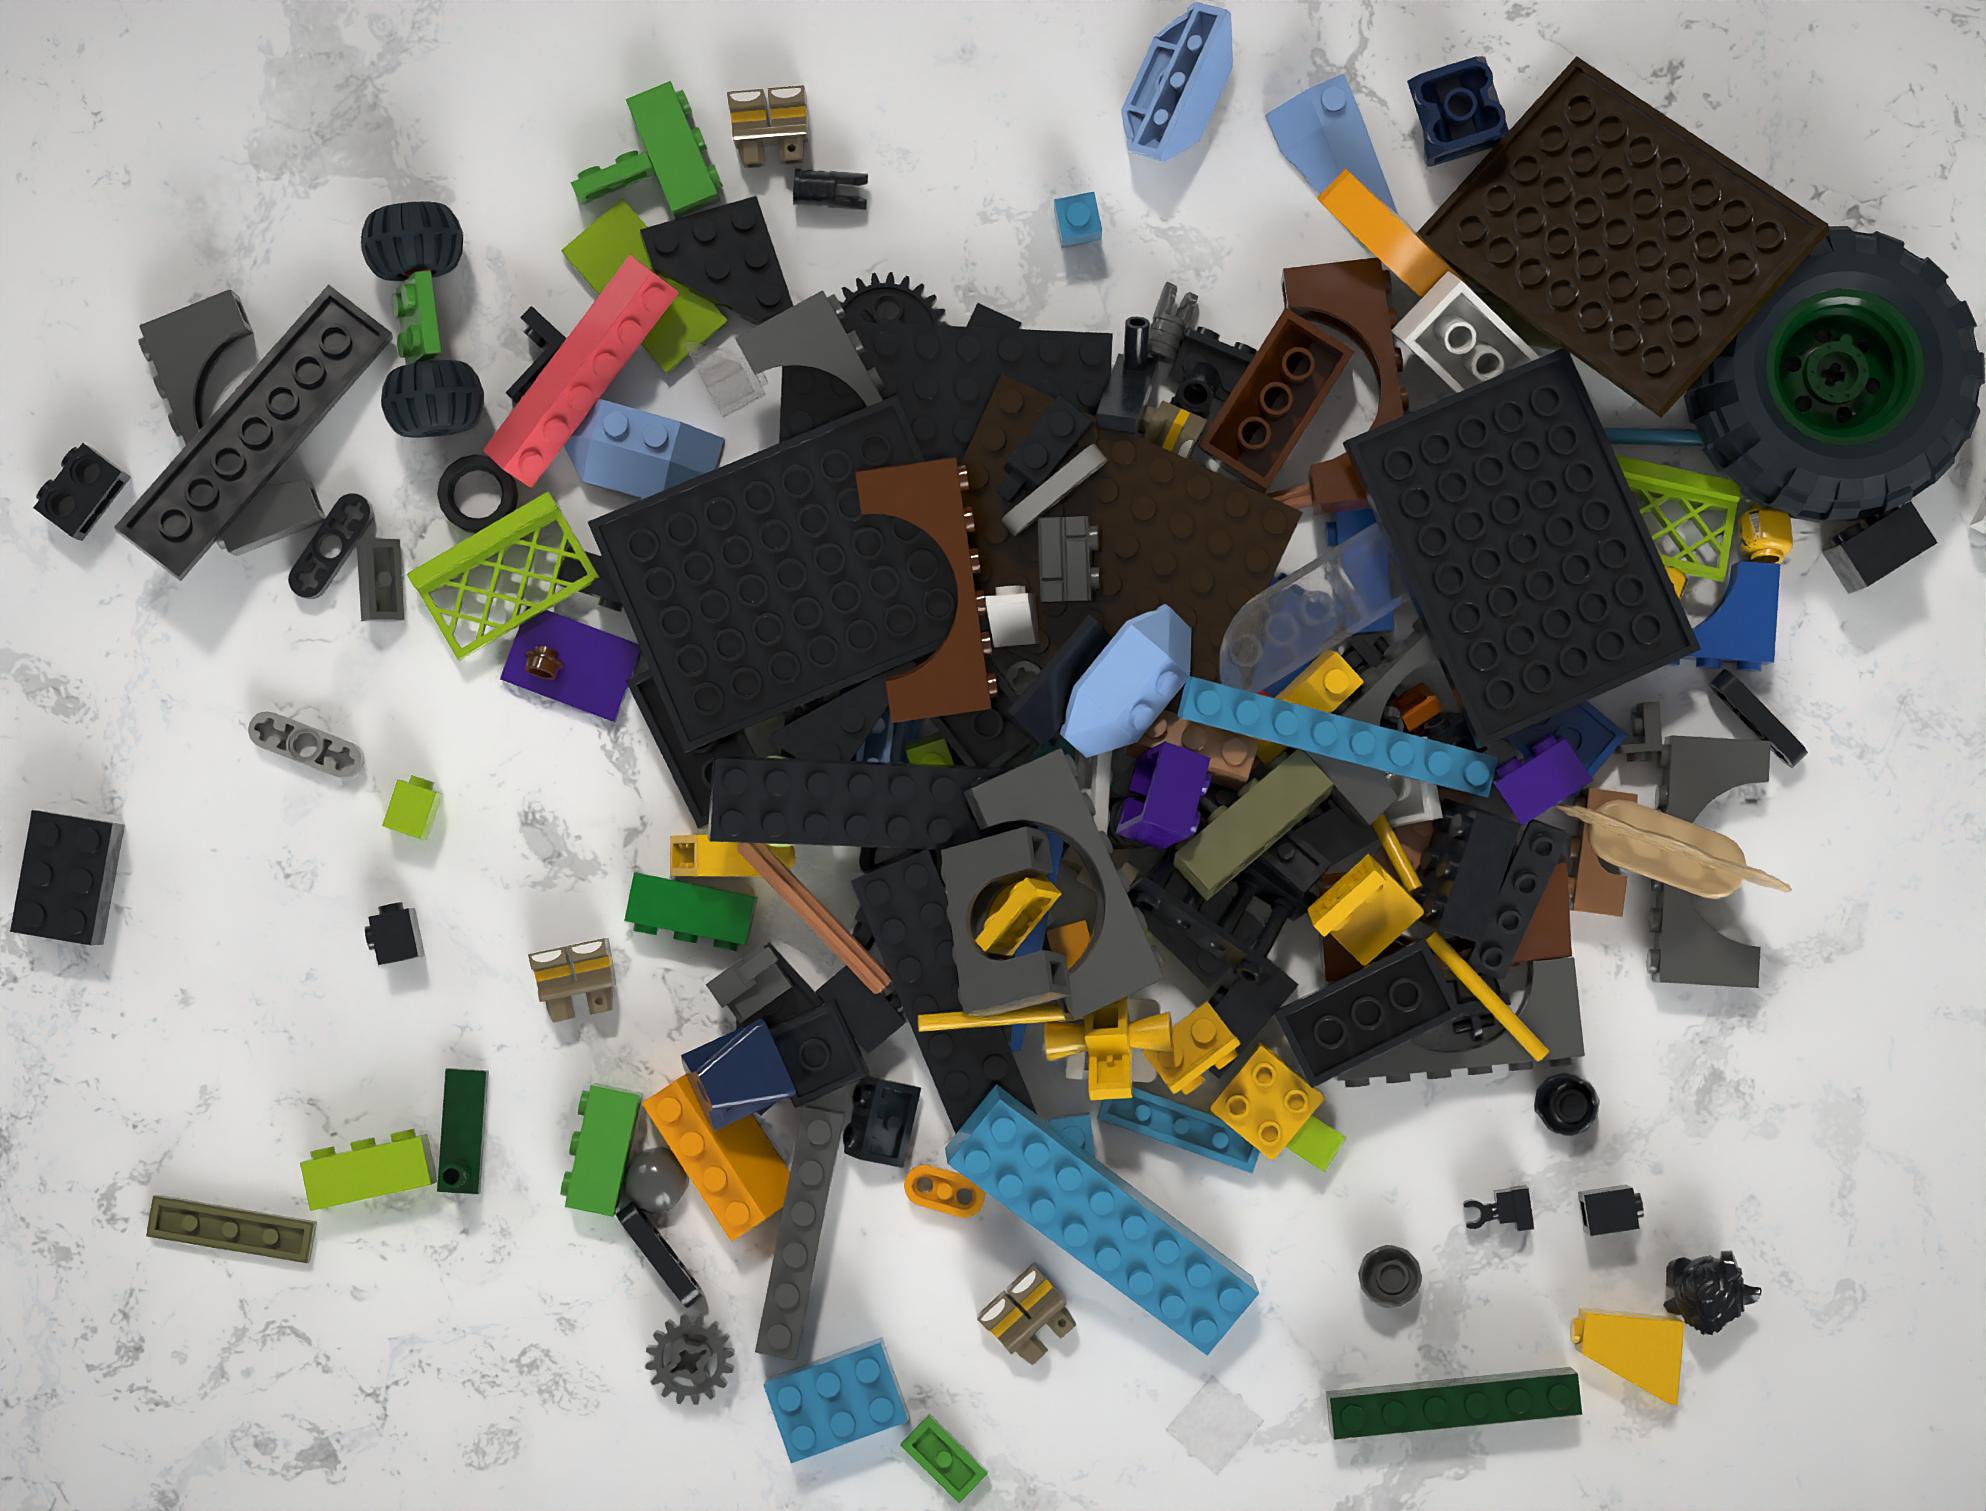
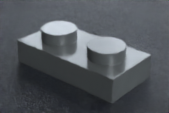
(380, 579)

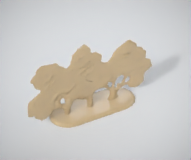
(1669, 849)

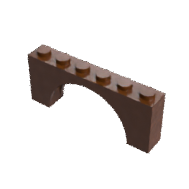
(1354, 302)
(955, 675)
(1545, 938)

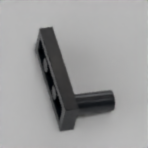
(1129, 381)

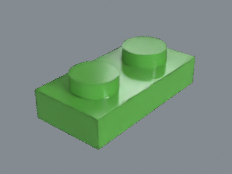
(596, 183)
(944, 1458)

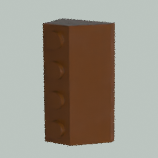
(1275, 400)

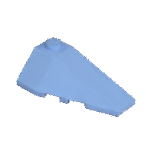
(1326, 134)

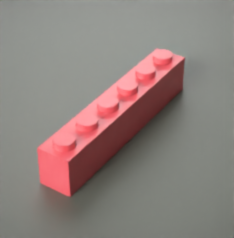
(580, 371)

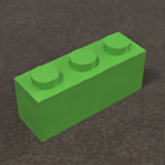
(675, 149)
(601, 1149)

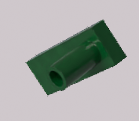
(462, 1131)

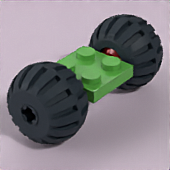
(413, 246)

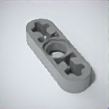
(1054, 490)
(274, 744)

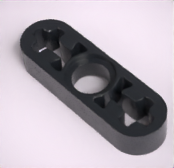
(348, 544)
(1758, 718)
(660, 1255)

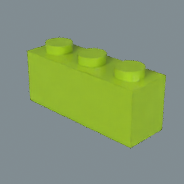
(368, 1170)

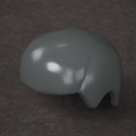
(655, 1180)
(1390, 1276)

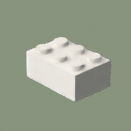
(1461, 336)

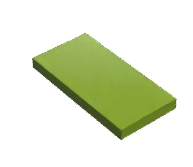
(602, 251)

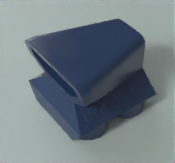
(1458, 110)
(737, 1074)

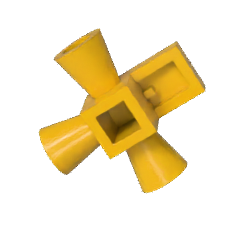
(1109, 1043)

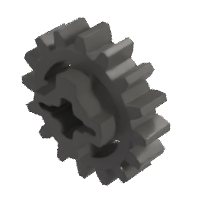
(699, 1376)

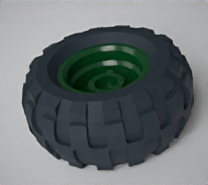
(1894, 439)

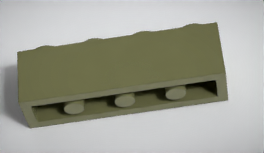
(1252, 823)

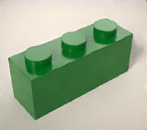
(690, 911)

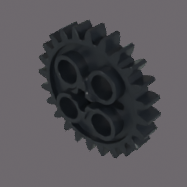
(911, 305)

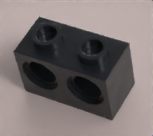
(90, 499)

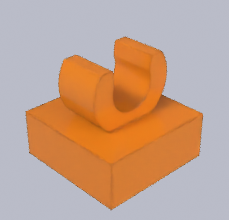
(1417, 707)

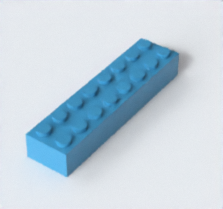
(1101, 1220)

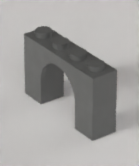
(973, 880)

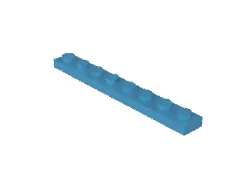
(1336, 736)

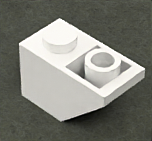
(1013, 617)

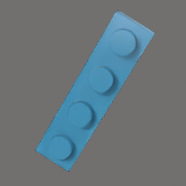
(1180, 1127)

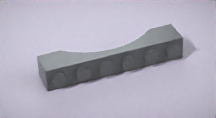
(800, 1232)

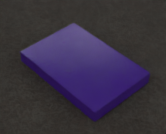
(592, 659)

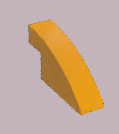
(1385, 233)

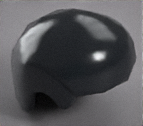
(1567, 1104)

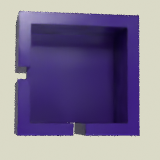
(1541, 777)
(1172, 785)

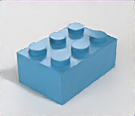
(836, 1400)

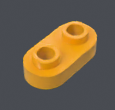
(943, 1194)

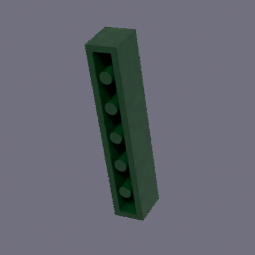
(1453, 1403)

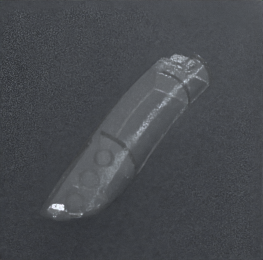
(1311, 611)

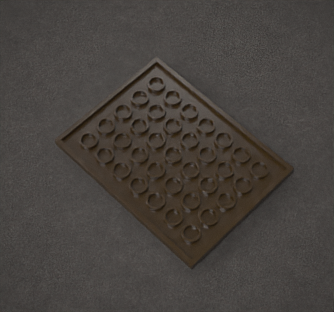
(1622, 235)
(1163, 525)

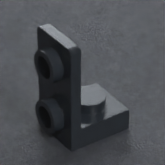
(540, 332)

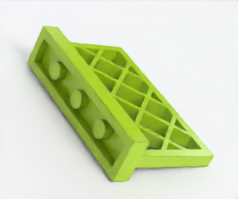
(1688, 490)
(484, 546)

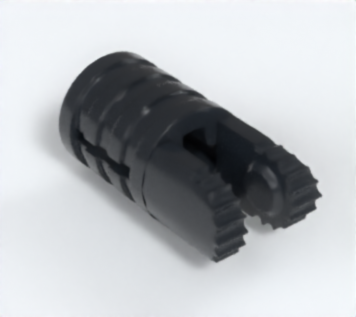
(819, 188)

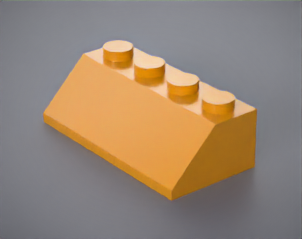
(730, 1167)

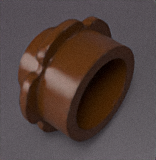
(543, 663)

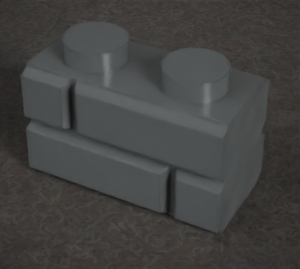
(1067, 559)

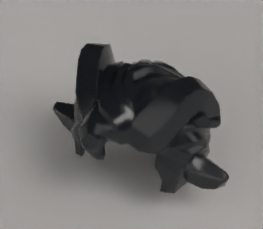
(1708, 1291)

